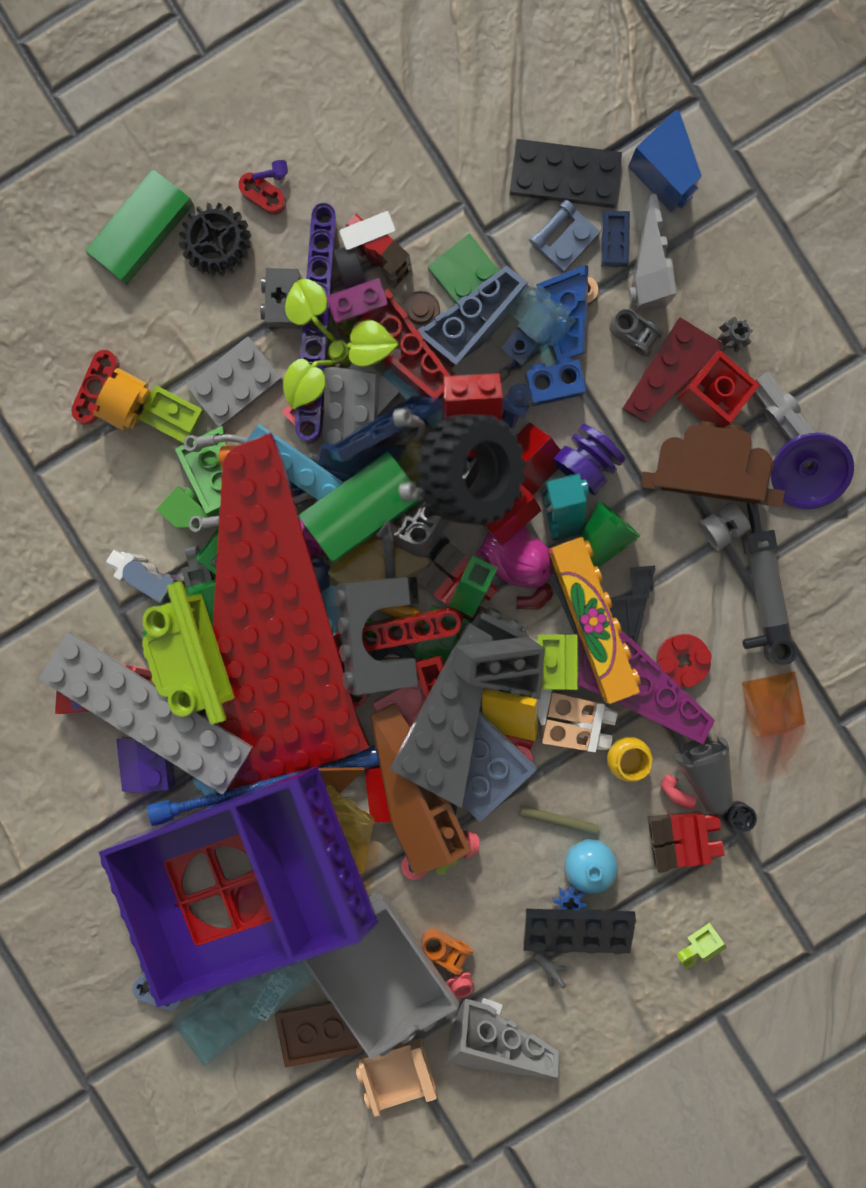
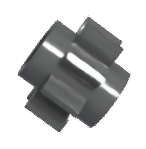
(735, 334)

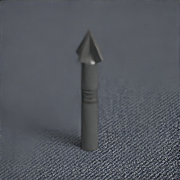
(387, 532)

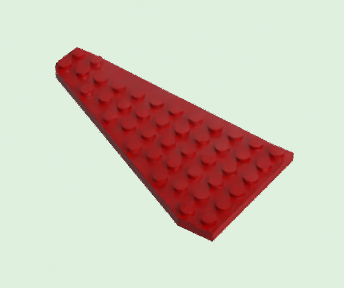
(275, 627)

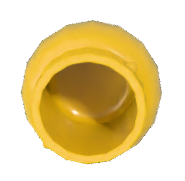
(629, 759)

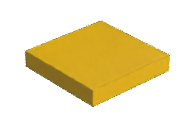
(511, 713)

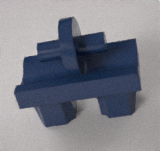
(516, 404)

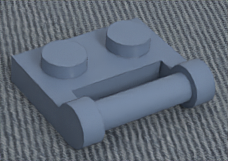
(571, 242)

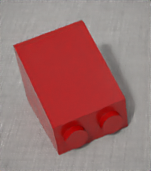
(472, 397)

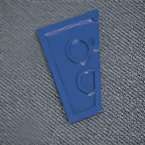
(572, 291)

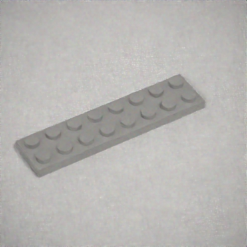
(143, 714)

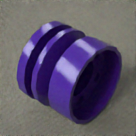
(593, 454)

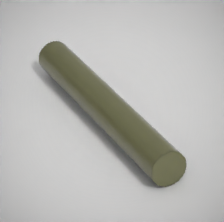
(559, 820)

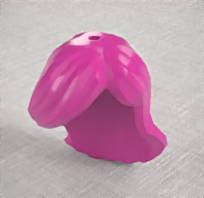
(520, 561)

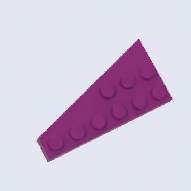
(659, 694)

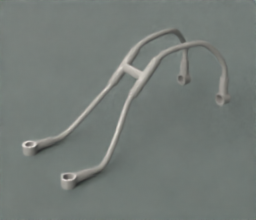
(407, 491)

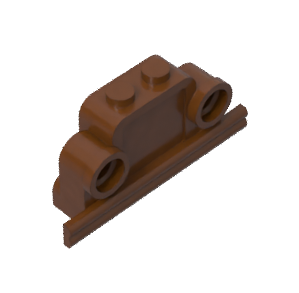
(715, 465)

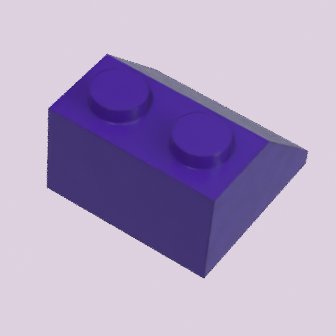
(142, 768)

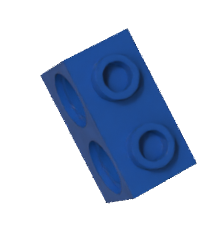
(557, 388)

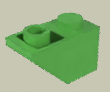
(181, 507)

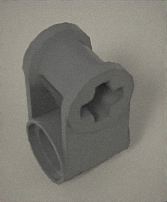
(637, 332)

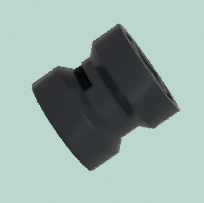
(744, 820)

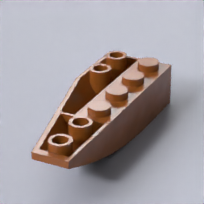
(419, 817)

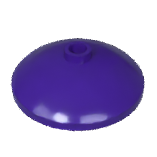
(822, 480)

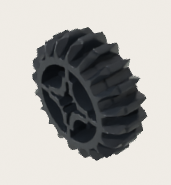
(205, 243)

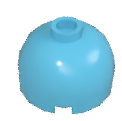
(591, 866)

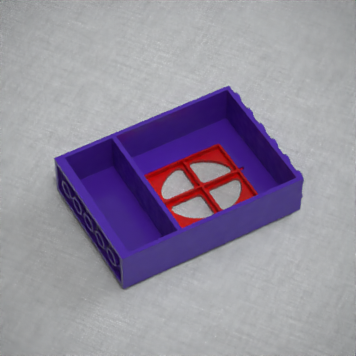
(298, 858)

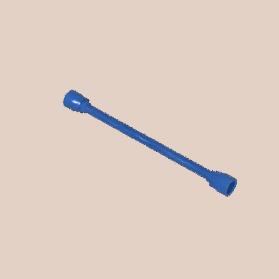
(165, 811)

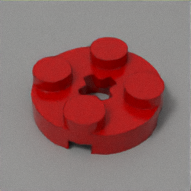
(698, 654)

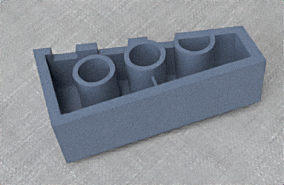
(473, 318)

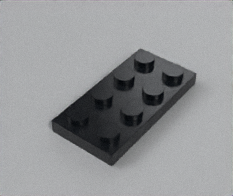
(565, 173)
(578, 931)

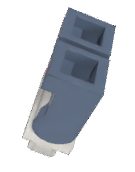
(142, 575)

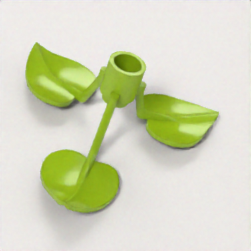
(369, 344)

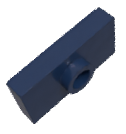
(615, 239)

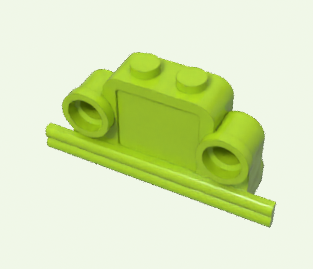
(186, 656)

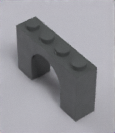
(355, 605)

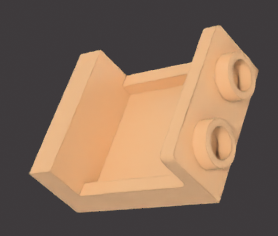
(396, 1077)

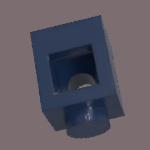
(520, 357)

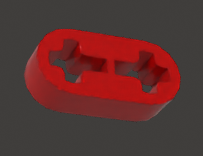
(259, 198)

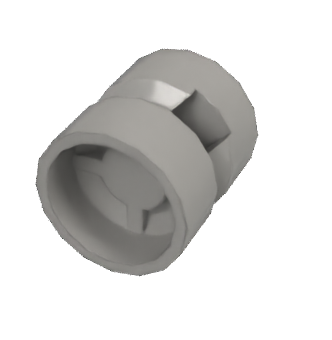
(718, 533)

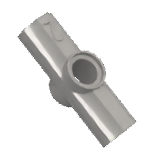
(781, 408)

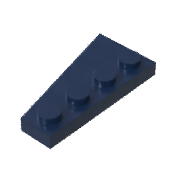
(381, 428)

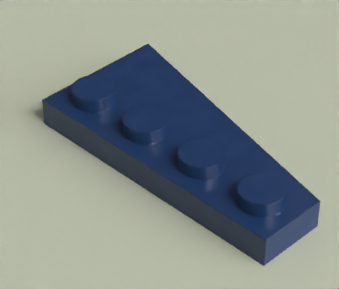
(348, 469)

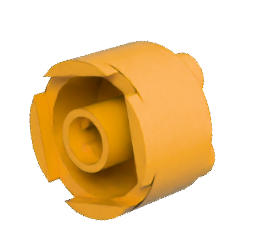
(121, 400)

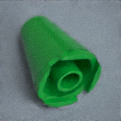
(607, 534)

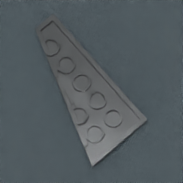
(443, 734)

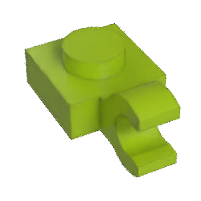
(704, 944)

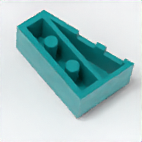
(565, 505)

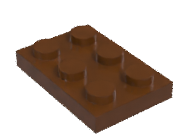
(314, 1034)

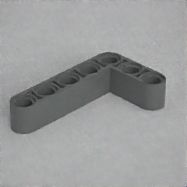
(423, 527)

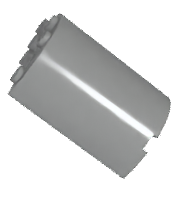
(384, 983)

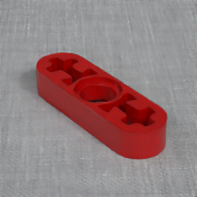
(89, 377)

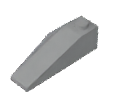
(653, 274)
(492, 1043)

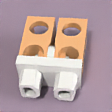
(585, 724)

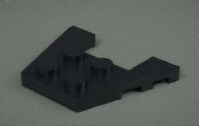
(627, 609)

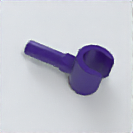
(278, 171)

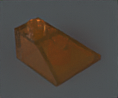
(774, 704)

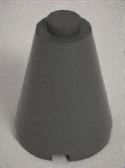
(708, 773)

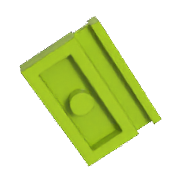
(170, 414)
(560, 661)

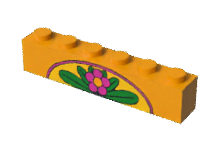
(594, 620)

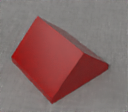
(538, 455)

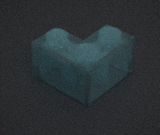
(540, 316)

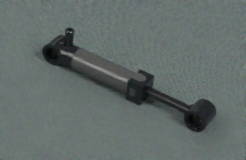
(768, 591)

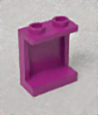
(357, 301)

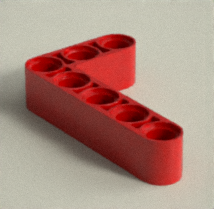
(412, 634)

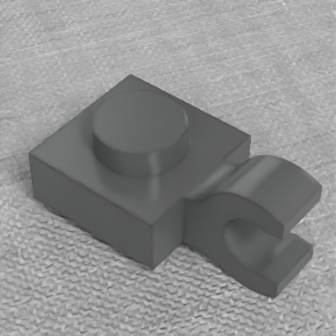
(196, 572)

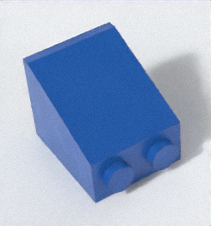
(668, 163)

